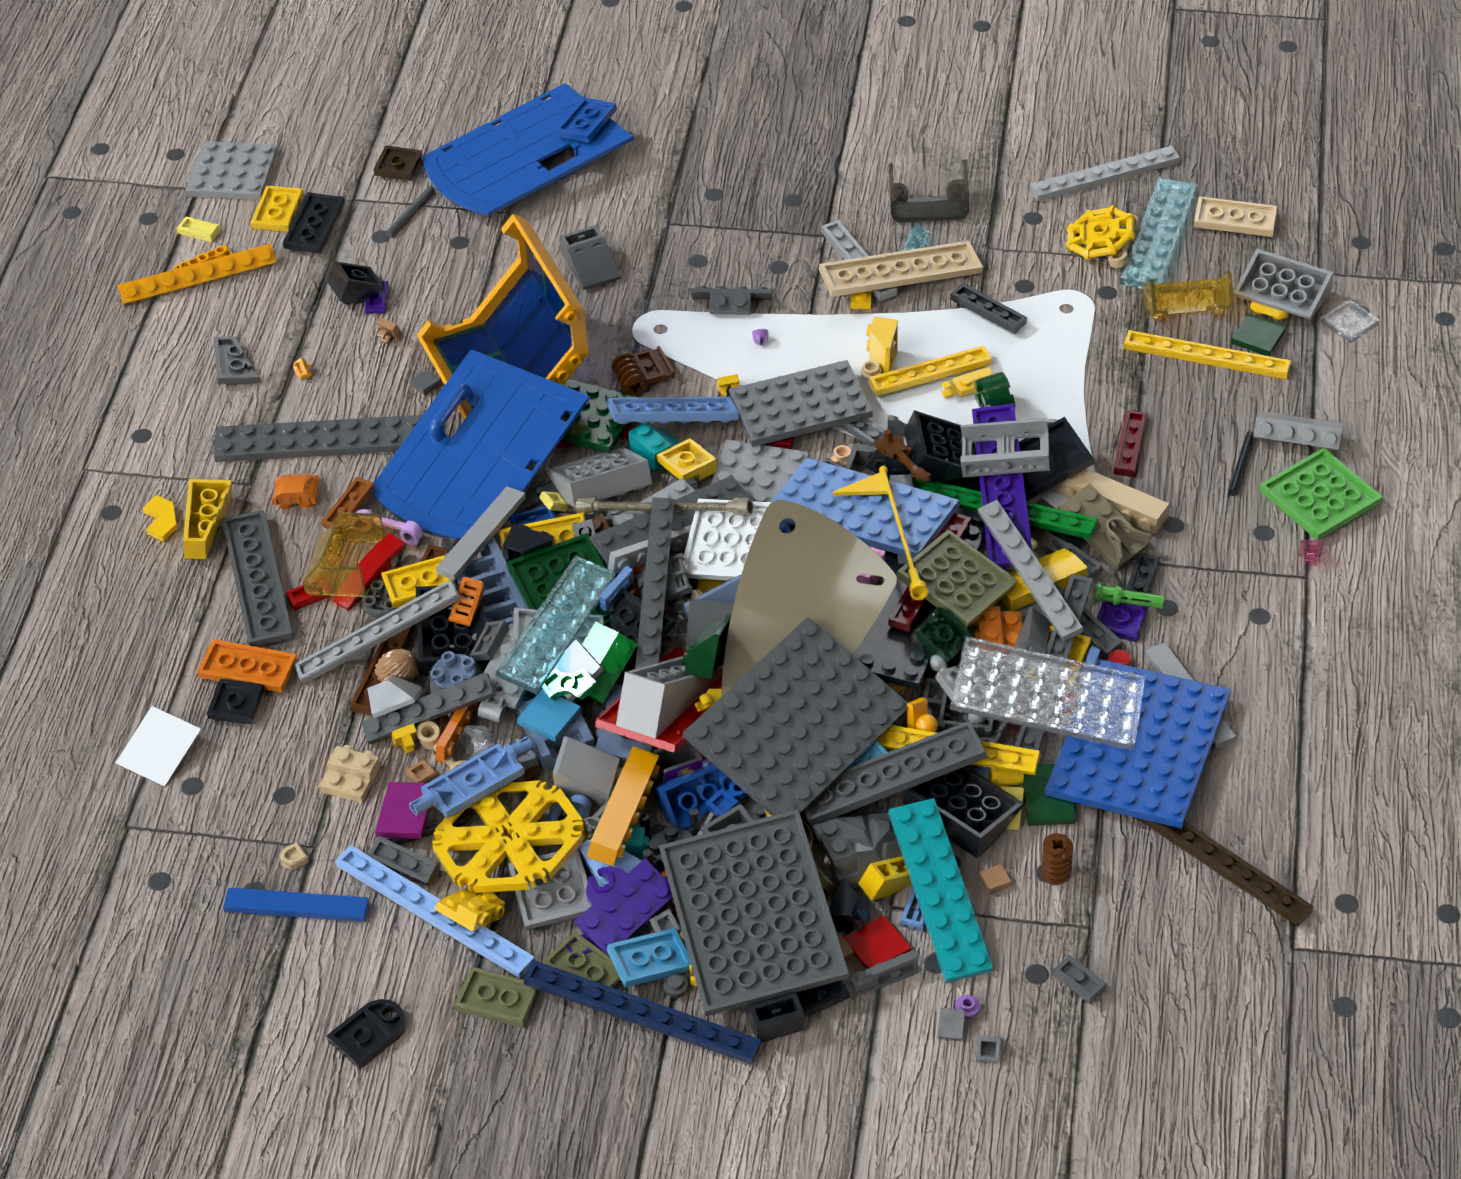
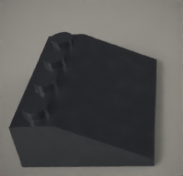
(936, 446)
(440, 635)
(969, 806)

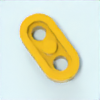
(1262, 309)

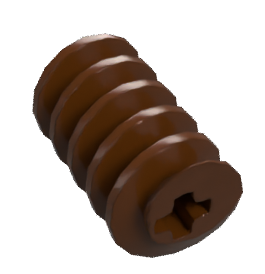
(629, 374)
(1057, 859)

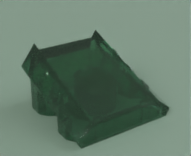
(942, 634)

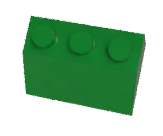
(611, 653)

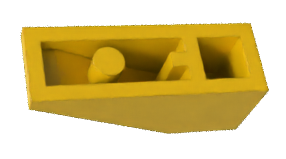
(885, 878)

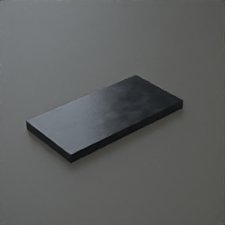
(1066, 459)

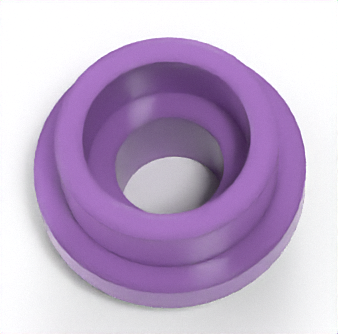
(971, 1011)

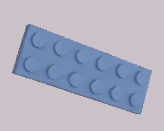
(672, 409)

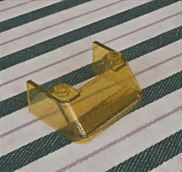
(1188, 296)
(325, 571)

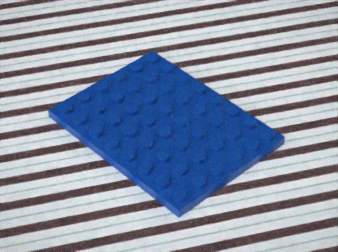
(1168, 756)

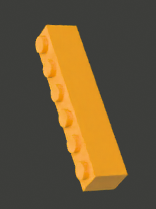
(623, 806)

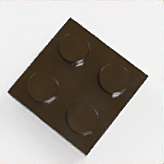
(398, 162)

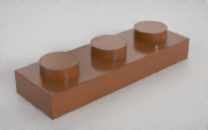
(350, 500)

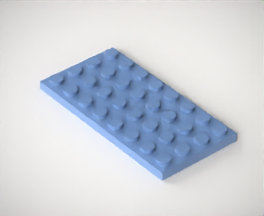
(870, 516)

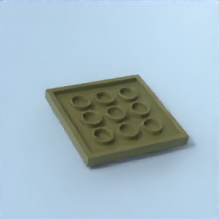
(959, 577)

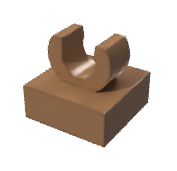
(388, 330)

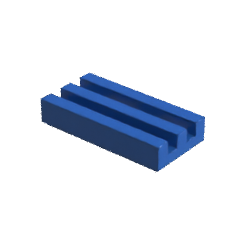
(532, 516)

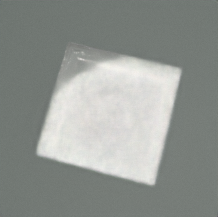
(1349, 321)

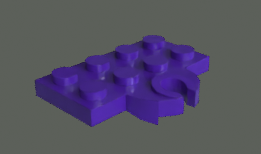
(623, 904)

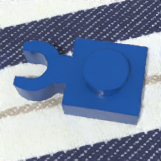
(725, 801)

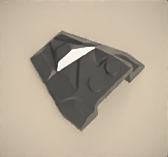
(939, 707)
(855, 842)

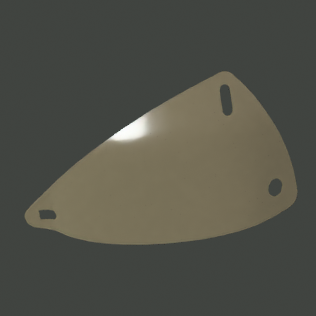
(798, 578)

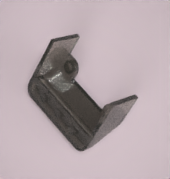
(933, 208)

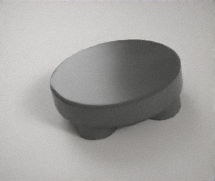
(377, 600)

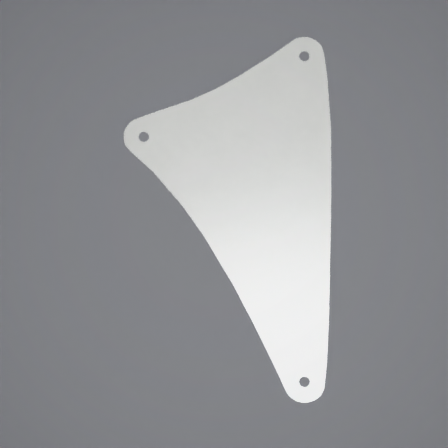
(1039, 360)

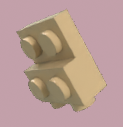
(350, 773)

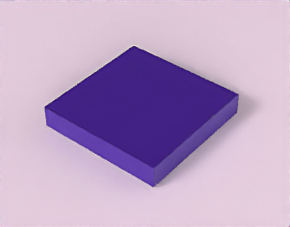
(1123, 619)

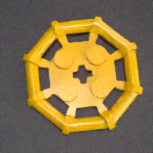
(1090, 236)

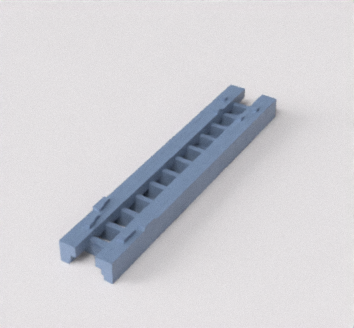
(507, 592)

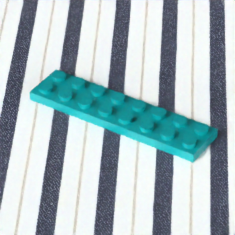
(940, 891)

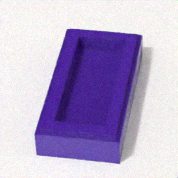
(378, 302)

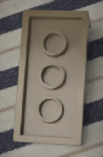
(1114, 536)

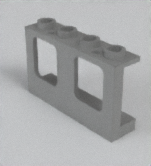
(1006, 459)

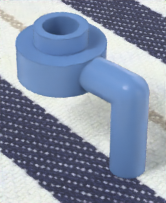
(579, 802)

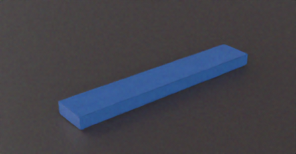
(296, 904)

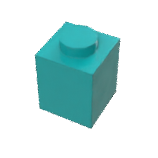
(637, 842)

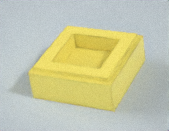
(554, 501)

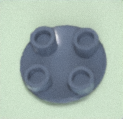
(452, 669)

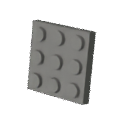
(556, 899)

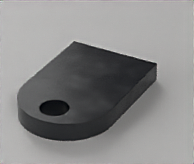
(368, 1031)

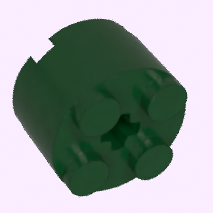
(993, 390)

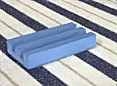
(623, 580)
(912, 923)

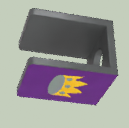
(679, 761)

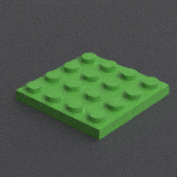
(1320, 493)

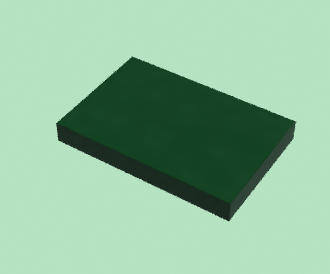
(1043, 808)

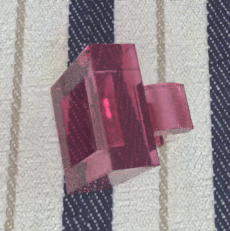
(1310, 550)

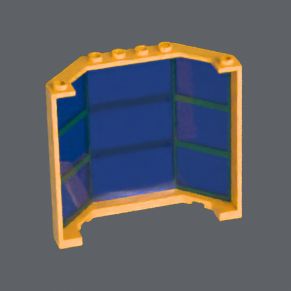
(524, 320)

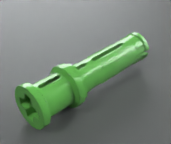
(1117, 596)

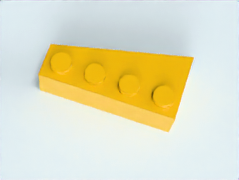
(204, 513)

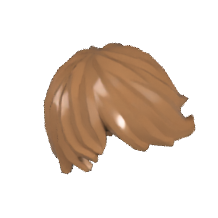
(397, 663)

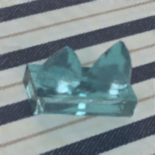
(916, 238)

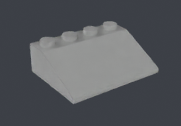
(1284, 284)
(601, 475)

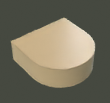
(293, 857)

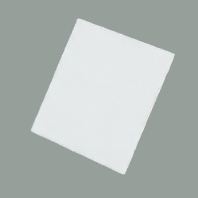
(158, 746)

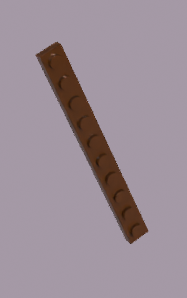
(361, 701)

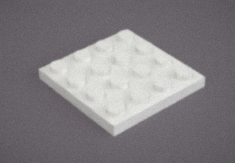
(720, 542)

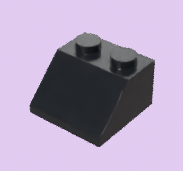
(353, 282)

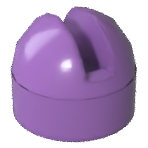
(760, 335)

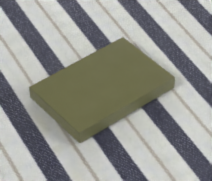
(592, 965)
(496, 997)

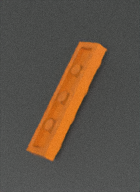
(453, 731)

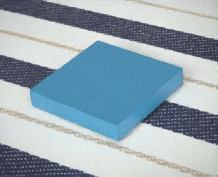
(548, 716)

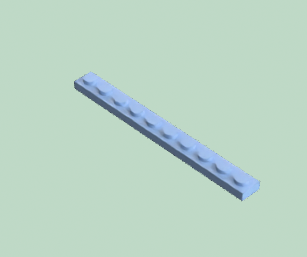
(423, 905)

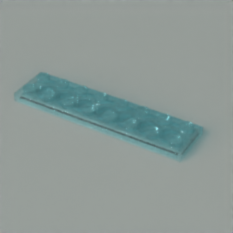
(1159, 232)
(555, 625)

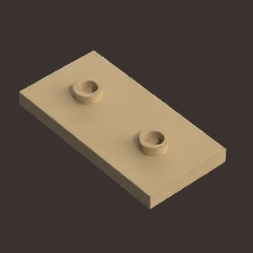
(1235, 216)

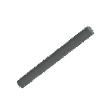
(410, 211)

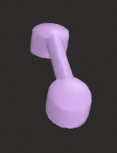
(410, 531)

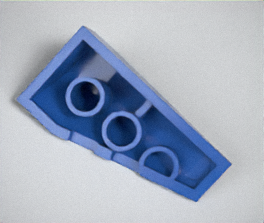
(688, 792)

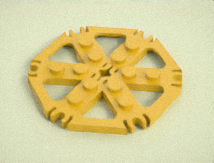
(495, 846)

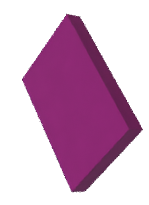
(396, 817)

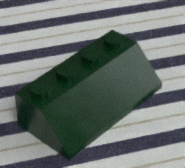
(707, 650)

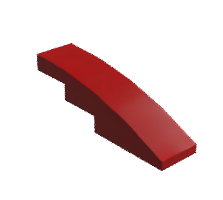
(372, 565)

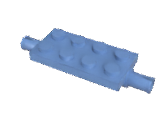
(473, 779)

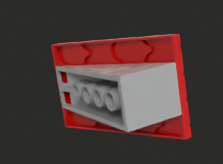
(658, 703)

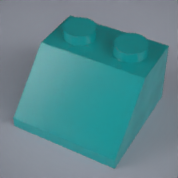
(650, 440)

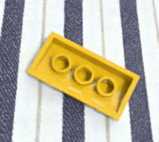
(1058, 567)

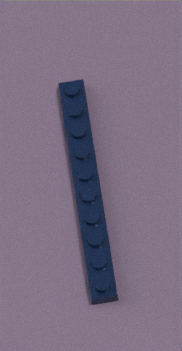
(642, 1012)

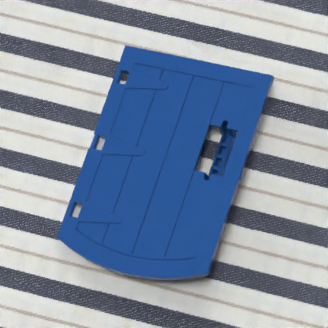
(502, 164)
(454, 479)

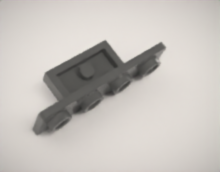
(730, 300)

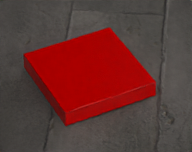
(877, 943)

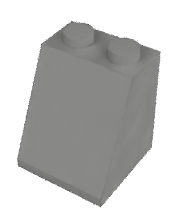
(586, 771)

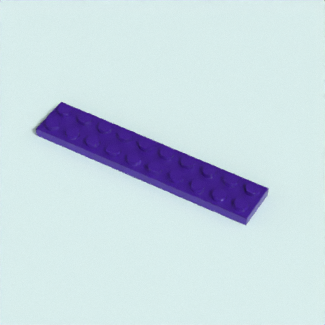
(1005, 488)

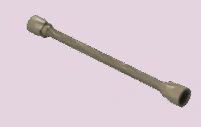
(738, 506)

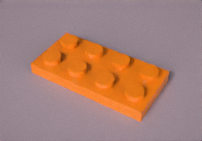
(247, 664)

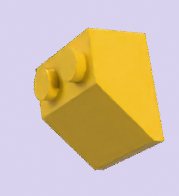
(883, 342)

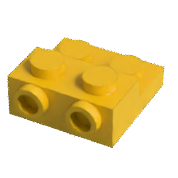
(688, 460)
(471, 909)

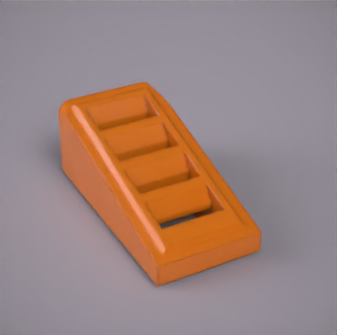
(471, 588)

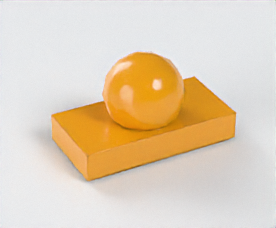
(918, 716)

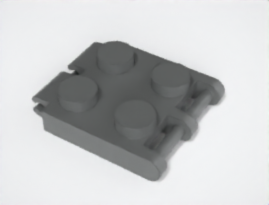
(674, 579)

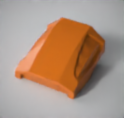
(296, 489)

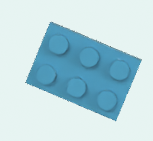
(649, 957)

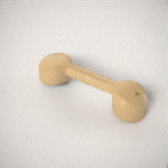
(1121, 258)
(428, 736)

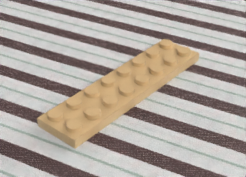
(900, 268)

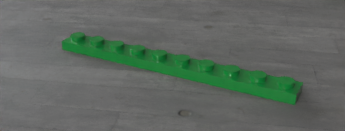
(1038, 515)

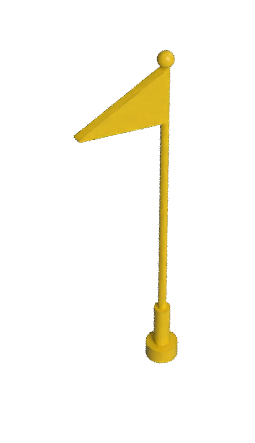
(879, 485)

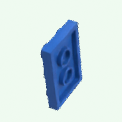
(586, 119)

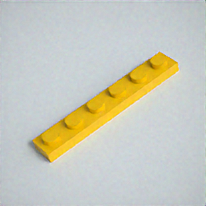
(930, 370)

